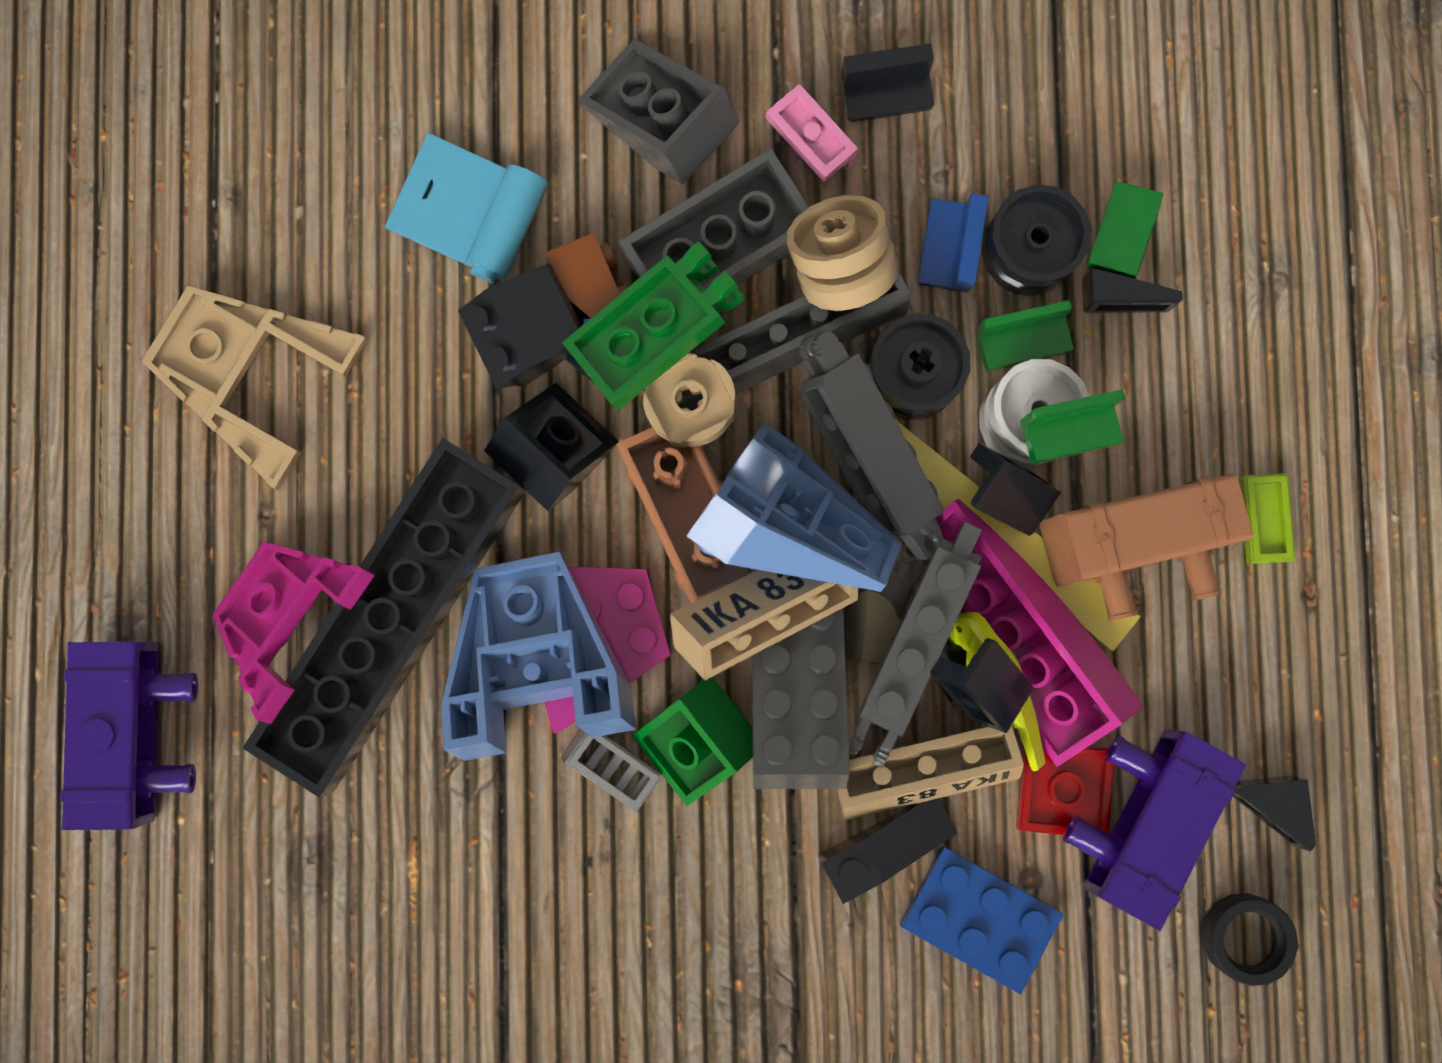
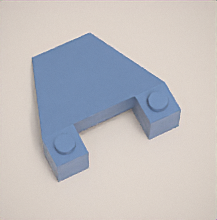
(793, 520)
(525, 644)

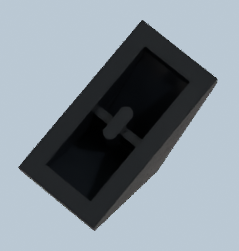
(1282, 805)

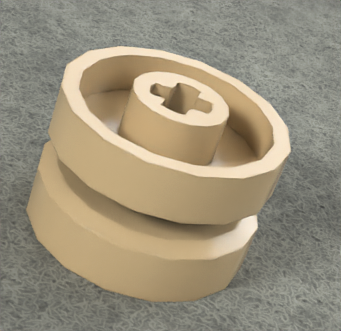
(843, 252)

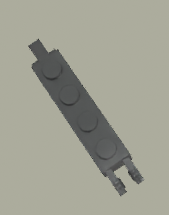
(869, 443)
(918, 641)

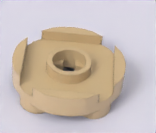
(713, 413)

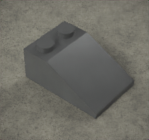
(661, 109)

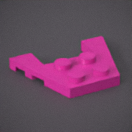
(267, 607)
(630, 621)

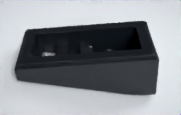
(1121, 294)

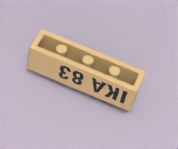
(751, 617)
(931, 771)

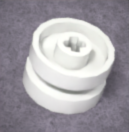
(1017, 394)

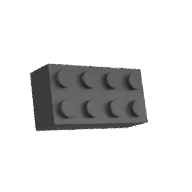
(735, 219)
(801, 710)

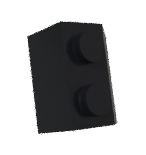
(521, 326)
(550, 445)

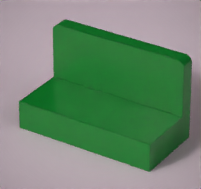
(1024, 336)
(1073, 427)

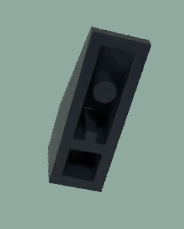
(886, 848)

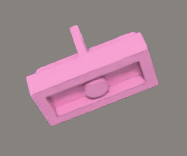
(812, 134)

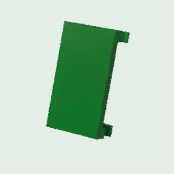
(1125, 230)

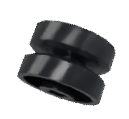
(1052, 220)
(932, 345)

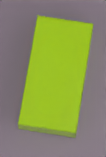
(1270, 518)

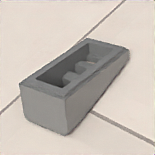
(640, 791)

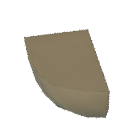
(869, 628)

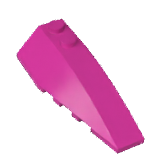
(1073, 681)

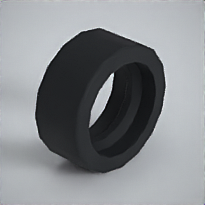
(1283, 948)

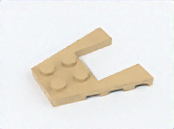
(210, 347)

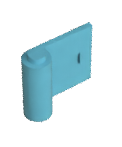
(470, 209)

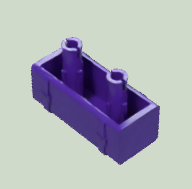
(113, 735)
(1161, 825)

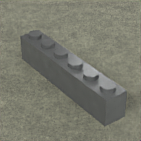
(772, 341)

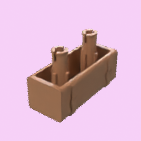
(675, 491)
(1145, 530)

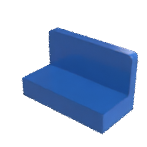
(953, 243)

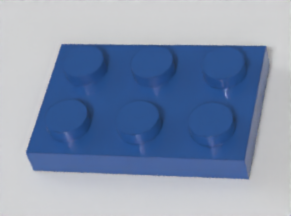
(981, 919)

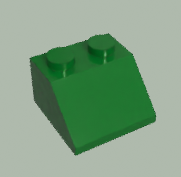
(698, 740)

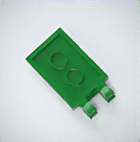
(653, 325)

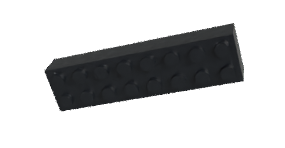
(370, 650)

